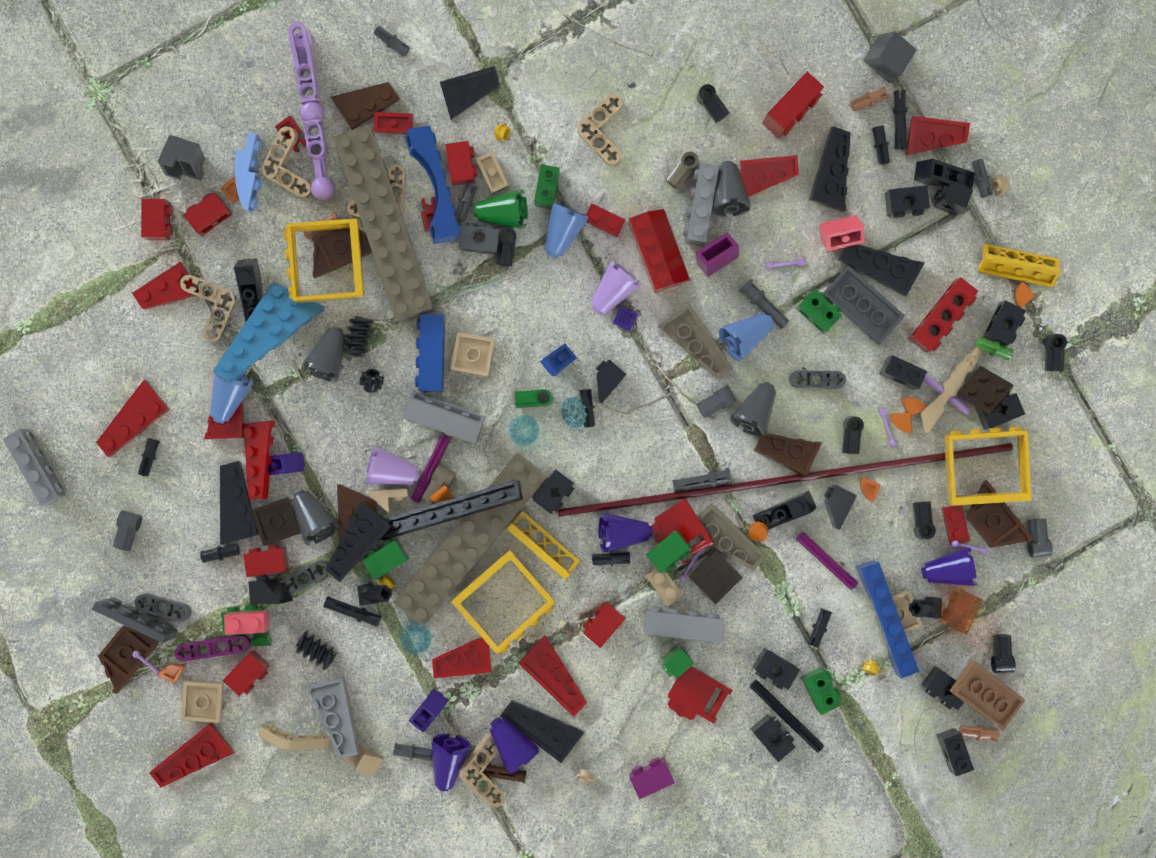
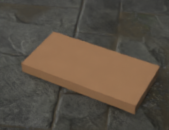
(987, 695)

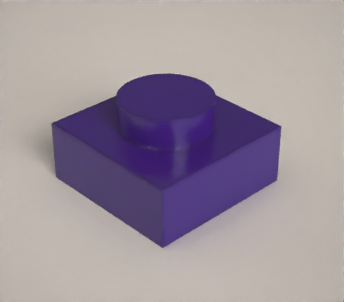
(625, 318)

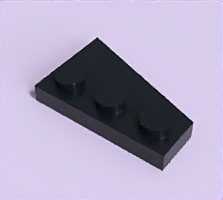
(468, 89)

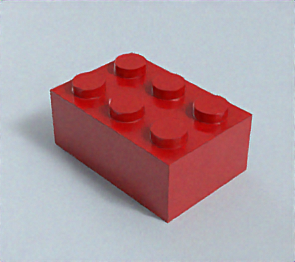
(793, 105)

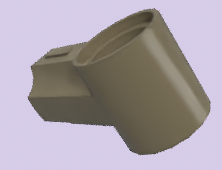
(682, 171)
(441, 477)

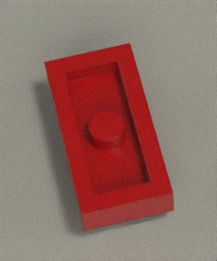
(392, 122)
(604, 220)
(955, 524)

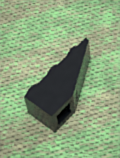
(249, 284)
(786, 510)

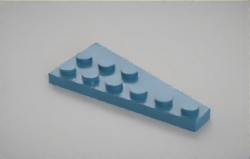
(267, 327)

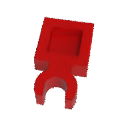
(290, 122)
(427, 215)

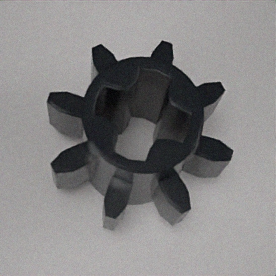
(371, 380)

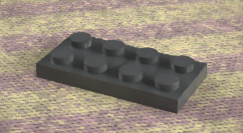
(863, 305)
(133, 619)

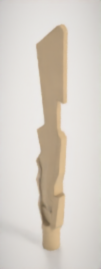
(951, 387)

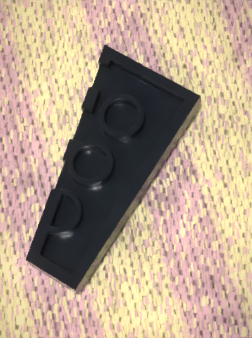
(831, 178)
(888, 269)
(235, 507)
(361, 535)
(545, 731)

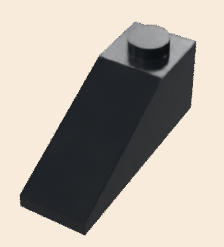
(940, 173)

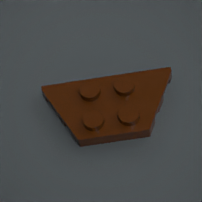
(334, 250)
(348, 504)
(996, 522)
(118, 657)

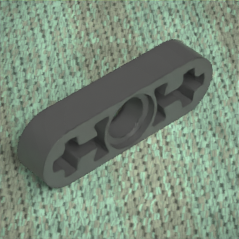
(831, 374)
(314, 566)
(151, 599)

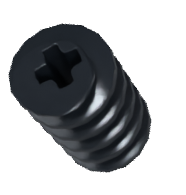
(358, 336)
(315, 650)

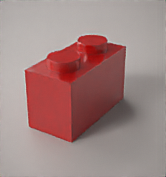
(460, 163)
(207, 213)
(156, 219)
(266, 562)
(603, 624)
(246, 673)

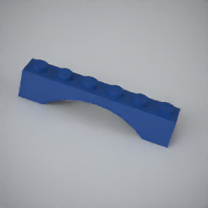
(422, 147)
(885, 609)

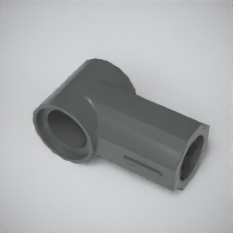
(719, 400)
(128, 525)
(1041, 545)

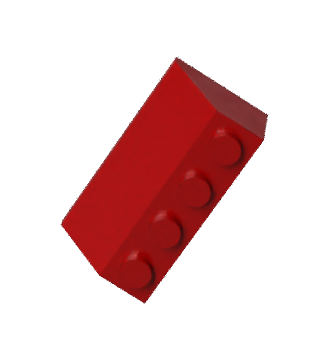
(658, 250)

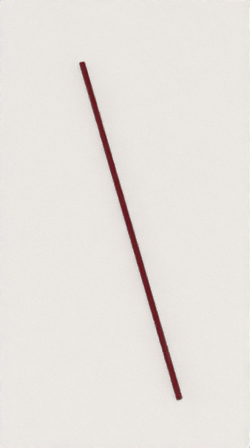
(782, 480)

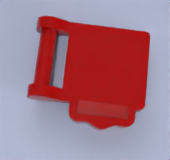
(683, 519)
(692, 693)

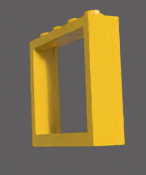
(291, 255)
(1023, 462)
(518, 632)

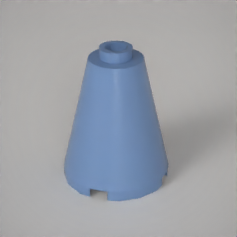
(562, 229)
(745, 334)
(228, 396)

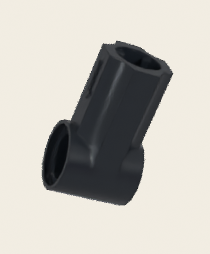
(713, 105)
(506, 249)
(1054, 355)
(852, 438)
(922, 518)
(373, 594)
(928, 607)
(1003, 660)

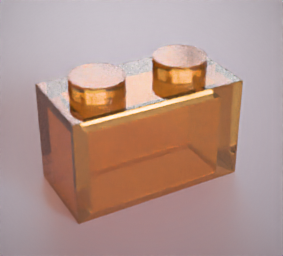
(961, 610)

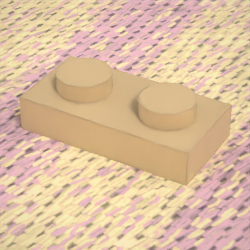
(492, 172)
(664, 586)

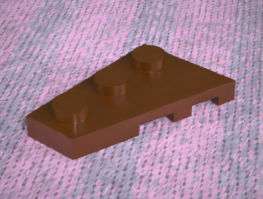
(362, 104)
(788, 452)

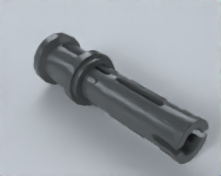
(757, 297)
(711, 479)

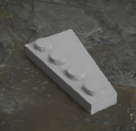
(335, 710)

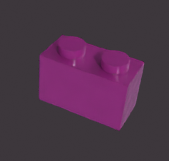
(717, 254)
(651, 777)

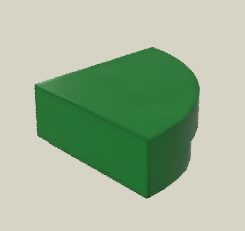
(262, 639)

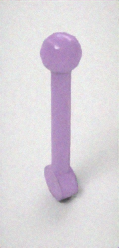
(800, 262)
(883, 412)
(955, 544)
(682, 578)
(136, 654)

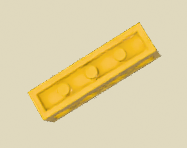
(1019, 268)
(538, 550)

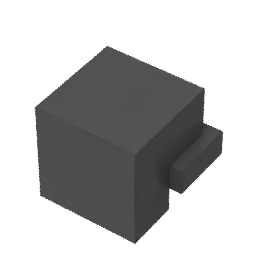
(890, 55)
(181, 157)

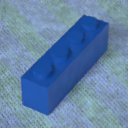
(431, 353)

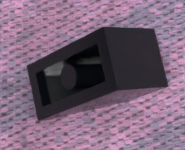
(608, 379)
(838, 504)
(267, 591)

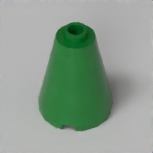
(504, 210)

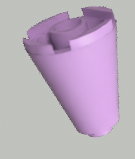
(613, 288)
(390, 469)

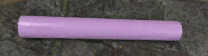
(952, 399)

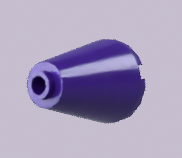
(621, 532)
(953, 569)
(512, 744)
(448, 758)

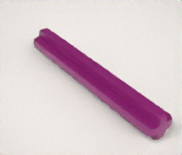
(430, 468)
(826, 560)

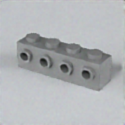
(702, 203)
(444, 417)
(35, 467)
(683, 625)

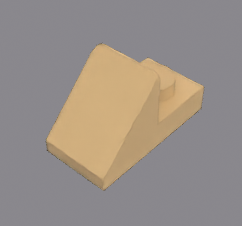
(383, 497)
(365, 762)

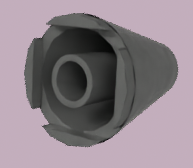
(730, 192)
(326, 355)
(755, 410)
(313, 519)

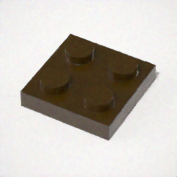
(985, 390)
(276, 521)
(715, 576)

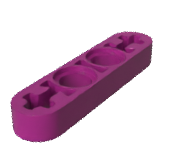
(212, 645)

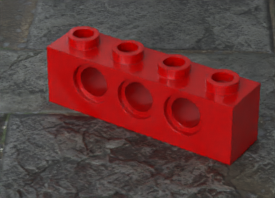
(965, 293)

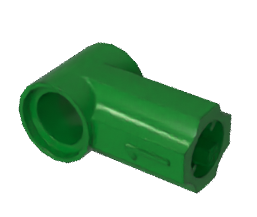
(531, 398)

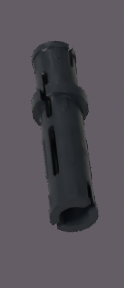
(900, 119)
(352, 611)

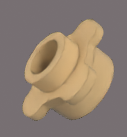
(1000, 185)
(585, 777)

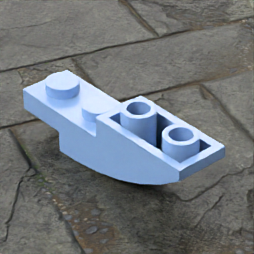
(246, 180)

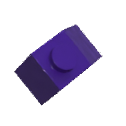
(286, 464)
(428, 710)

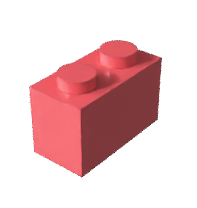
(842, 233)
(247, 622)

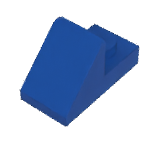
(558, 360)

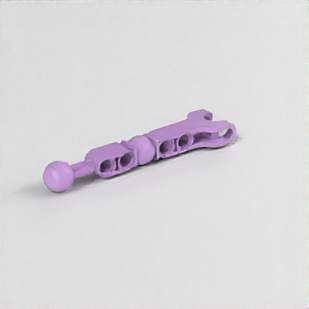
(311, 110)

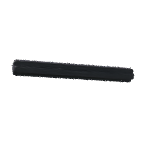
(786, 715)

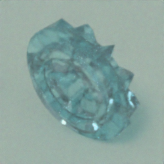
(568, 407)
(521, 439)
(424, 637)

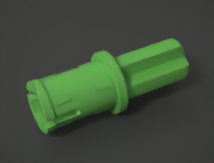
(994, 348)

